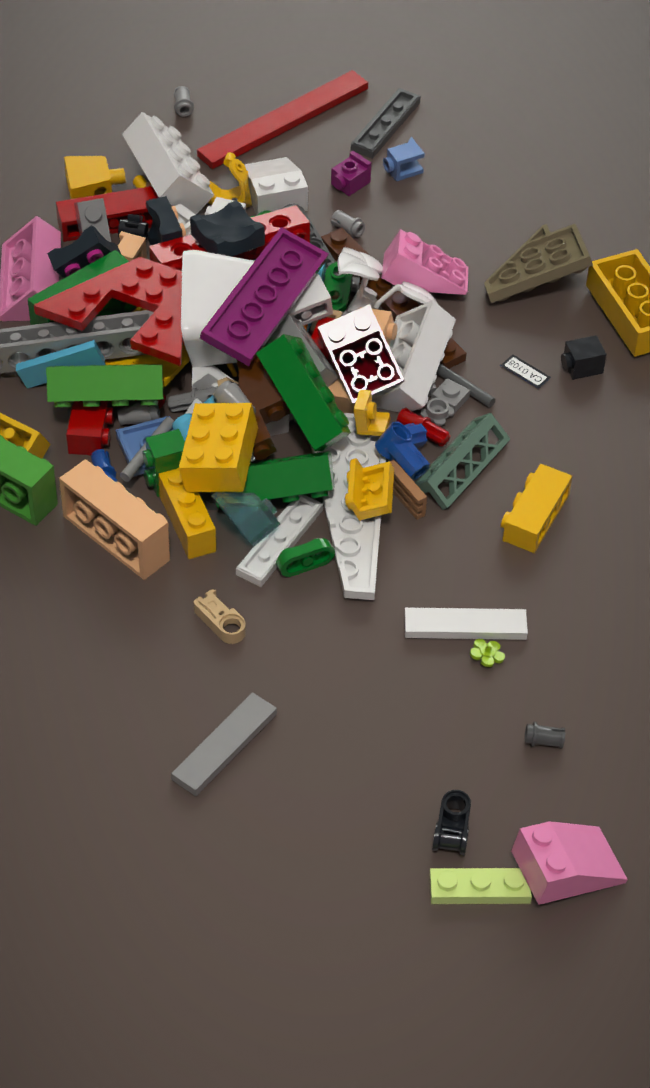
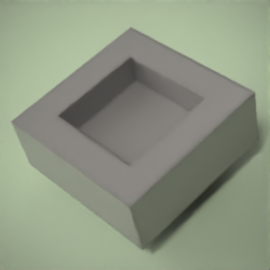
(453, 393)

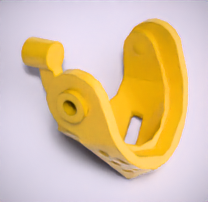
(240, 192)

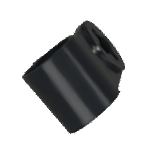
(453, 827)

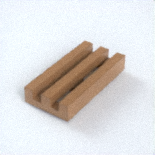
(408, 492)

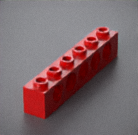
(289, 218)

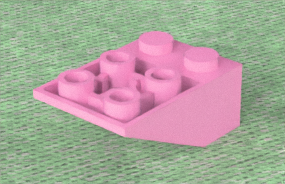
(423, 265)

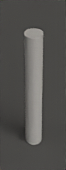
(137, 461)

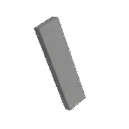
(223, 744)

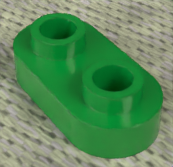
(338, 286)
(305, 557)

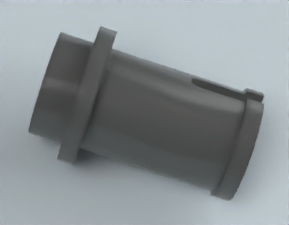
(544, 735)

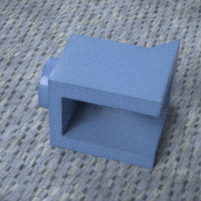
(402, 160)

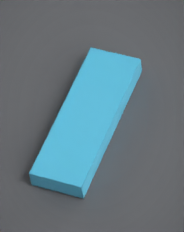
(34, 370)

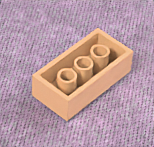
(115, 519)

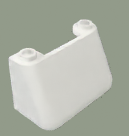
(205, 286)

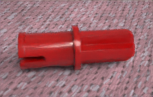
(434, 432)

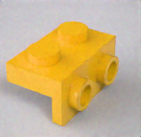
(370, 489)

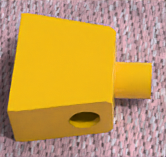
(91, 176)

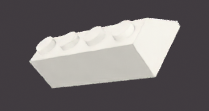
(418, 352)

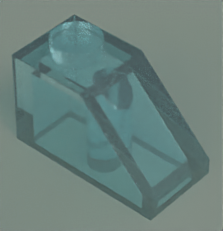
(248, 514)

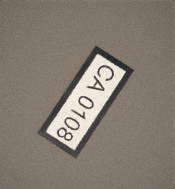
(525, 371)

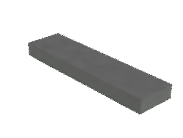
(385, 123)

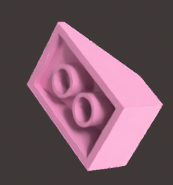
(565, 860)

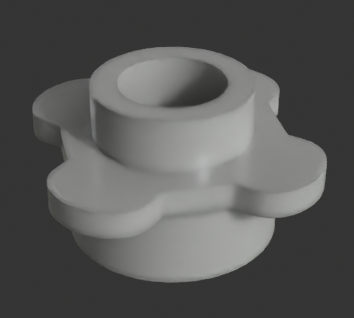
(438, 411)

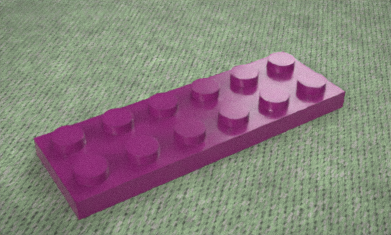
(264, 296)

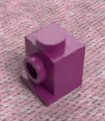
(351, 174)

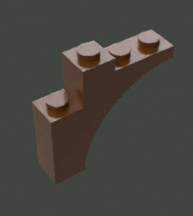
(267, 400)

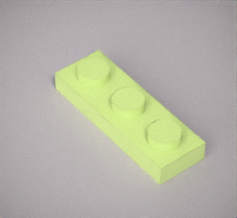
(478, 886)

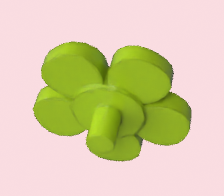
(487, 652)

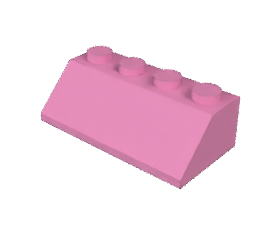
(26, 267)

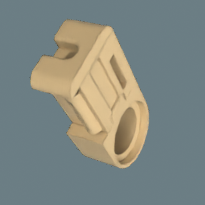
(217, 616)

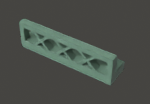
(453, 455)

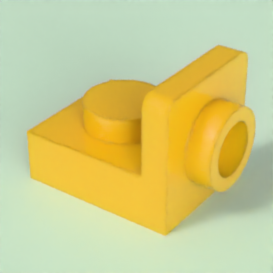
(367, 418)

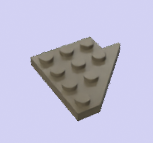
(538, 261)

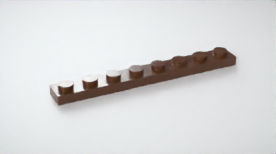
(397, 302)

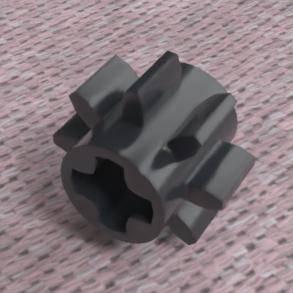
(134, 226)

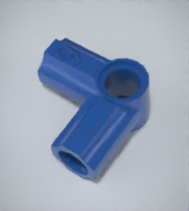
(401, 444)

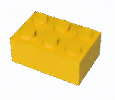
(218, 447)

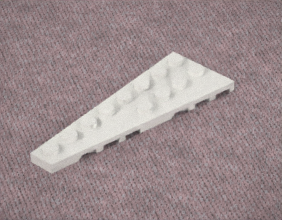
(353, 540)

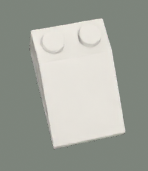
(276, 185)

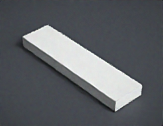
(294, 522)
(466, 623)

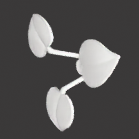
(366, 266)

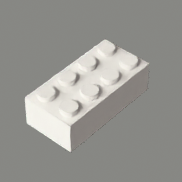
(168, 163)

